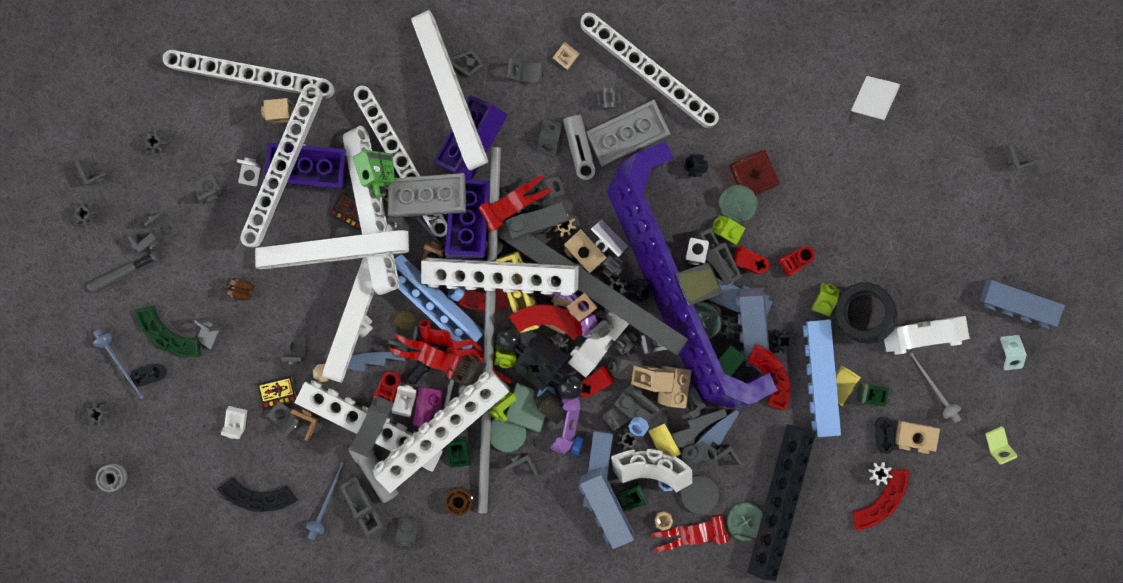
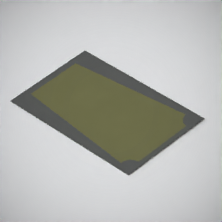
(699, 283)

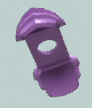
(589, 321)
(565, 442)

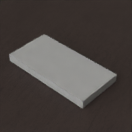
(627, 133)
(427, 195)

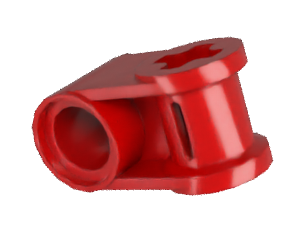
(746, 260)
(795, 260)
(598, 381)
(386, 390)

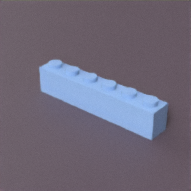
(436, 304)
(823, 378)

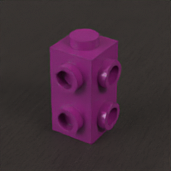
(428, 403)

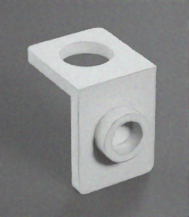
(249, 164)
(694, 258)

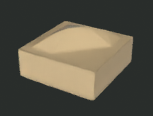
(566, 55)

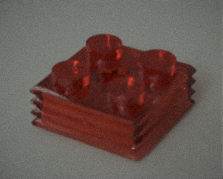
(758, 162)

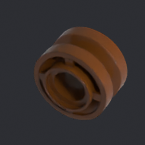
(239, 289)
(455, 509)

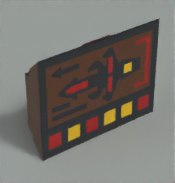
(346, 211)

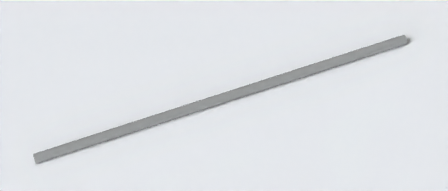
(489, 338)

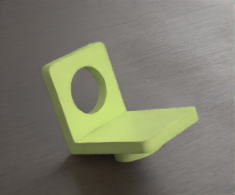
(998, 443)

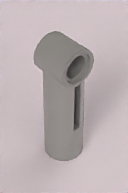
(574, 127)
(367, 465)

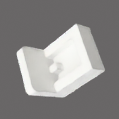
(404, 401)
(234, 422)

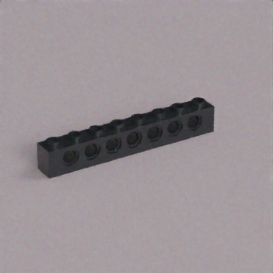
(781, 502)

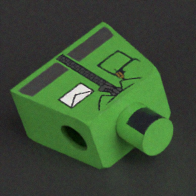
(375, 170)

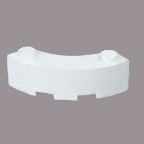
(927, 333)
(592, 350)
(652, 465)

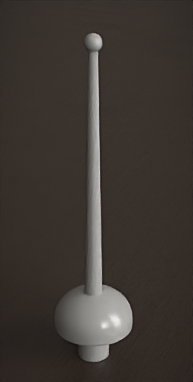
(949, 410)

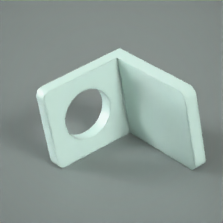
(1014, 351)

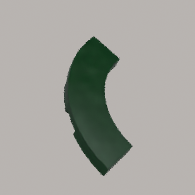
(163, 337)

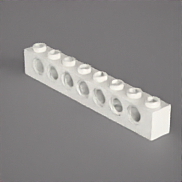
(431, 275)
(306, 399)
(392, 479)

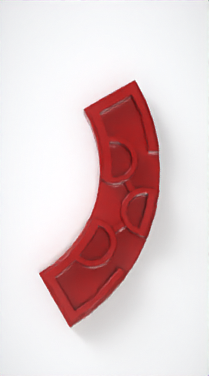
(477, 300)
(546, 315)
(770, 364)
(885, 504)

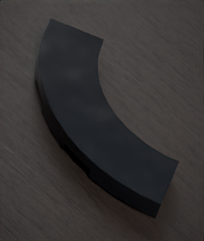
(254, 500)

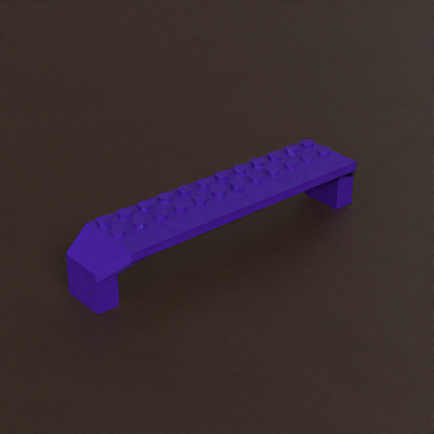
(658, 268)

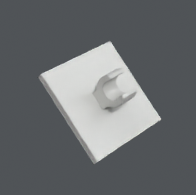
(875, 97)
(609, 238)

